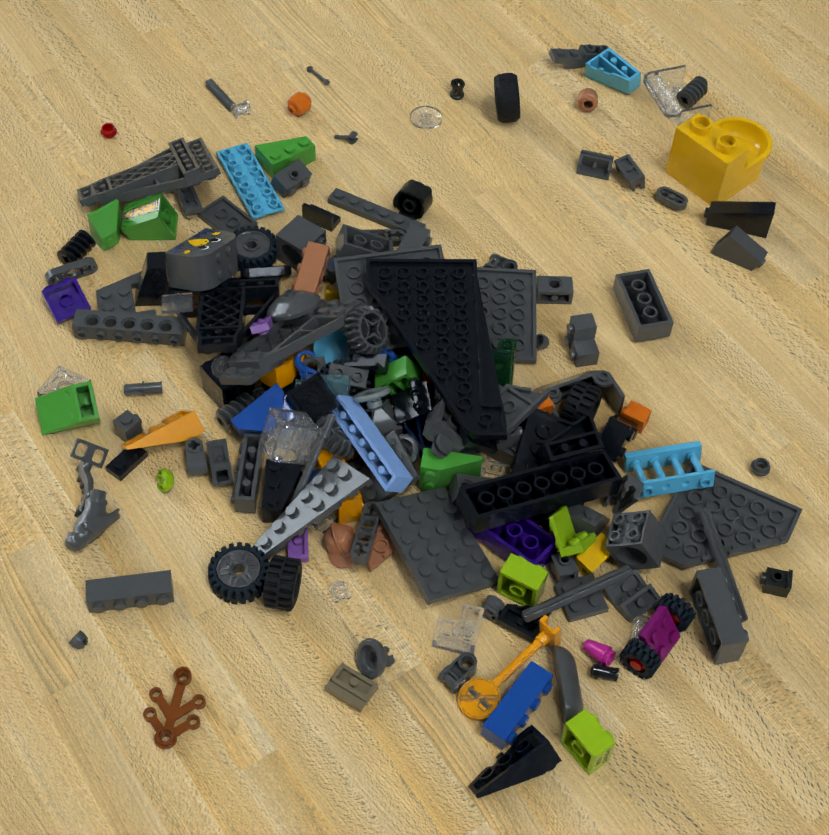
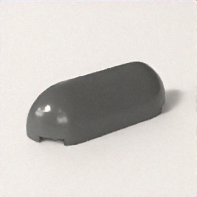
(567, 682)

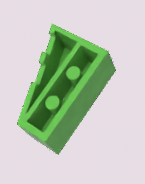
(280, 154)
(399, 376)

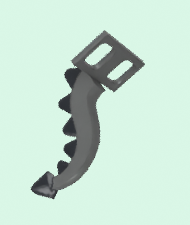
(84, 470)

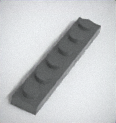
(371, 211)

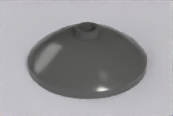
(293, 305)

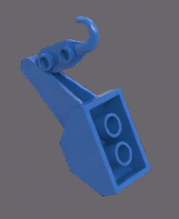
(254, 416)

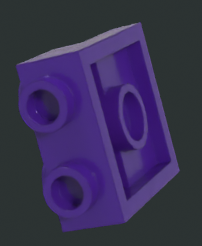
(64, 299)

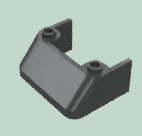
(599, 378)

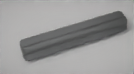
(219, 93)

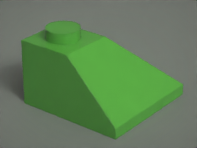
(106, 225)

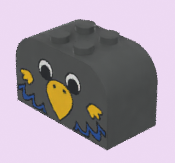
(203, 260)

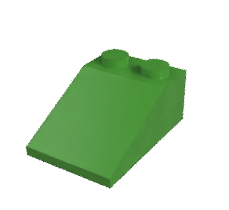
(439, 472)

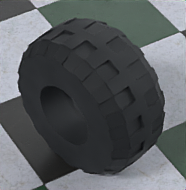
(507, 97)

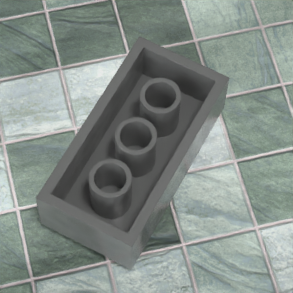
(642, 305)
(718, 615)

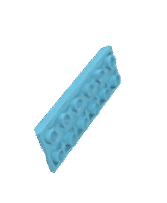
(249, 181)

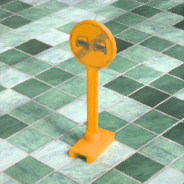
(481, 696)

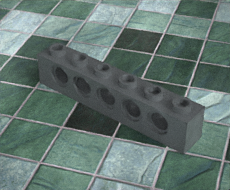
(129, 327)

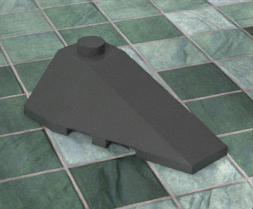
(583, 519)

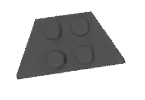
(519, 404)

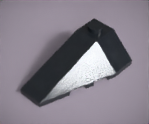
(525, 759)

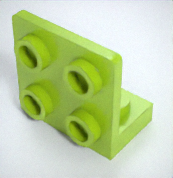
(567, 540)

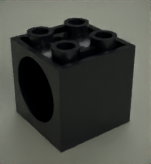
(220, 393)

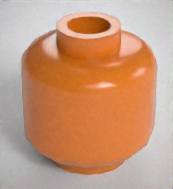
(299, 103)

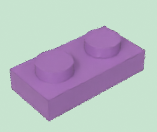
(299, 547)

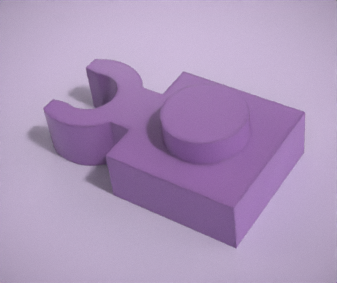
(262, 326)

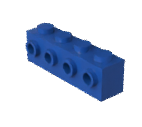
(517, 704)

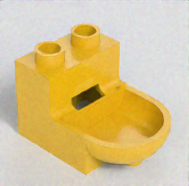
(718, 156)

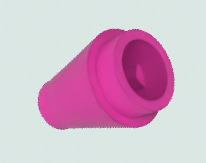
(599, 652)

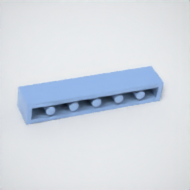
(371, 445)

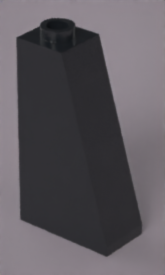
(751, 217)

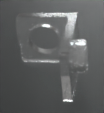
(494, 468)

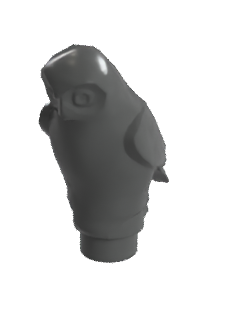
(91, 522)

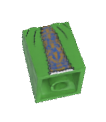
(150, 219)

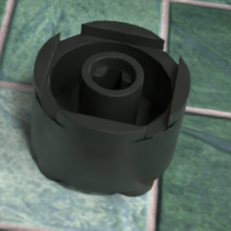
(413, 199)

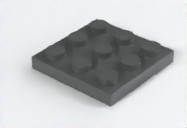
(375, 491)

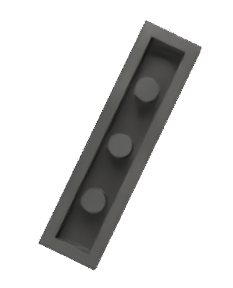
(129, 591)

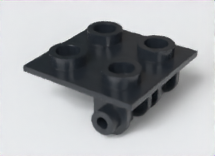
(412, 401)

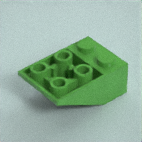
(68, 408)

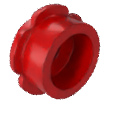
(108, 130)

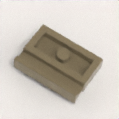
(351, 687)

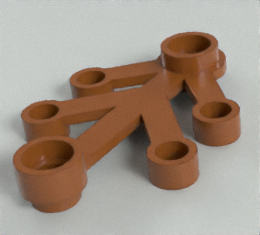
(173, 711)

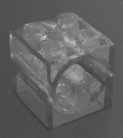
(289, 436)

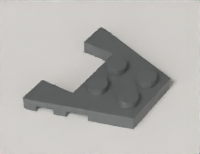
(119, 296)

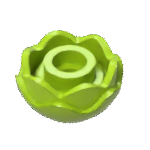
(165, 480)

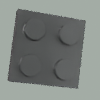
(585, 607)

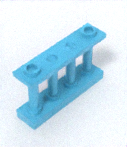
(665, 456)

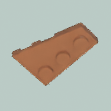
(382, 548)

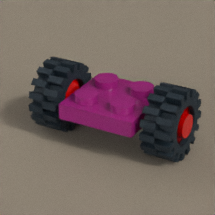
(657, 636)

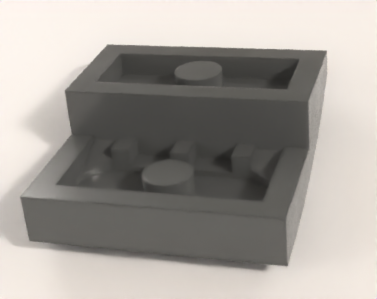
(632, 596)

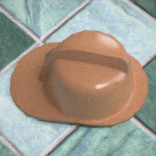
(338, 544)

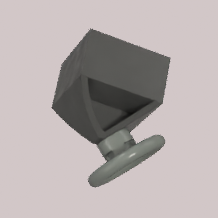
(379, 410)

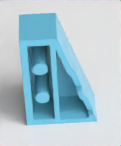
(613, 71)

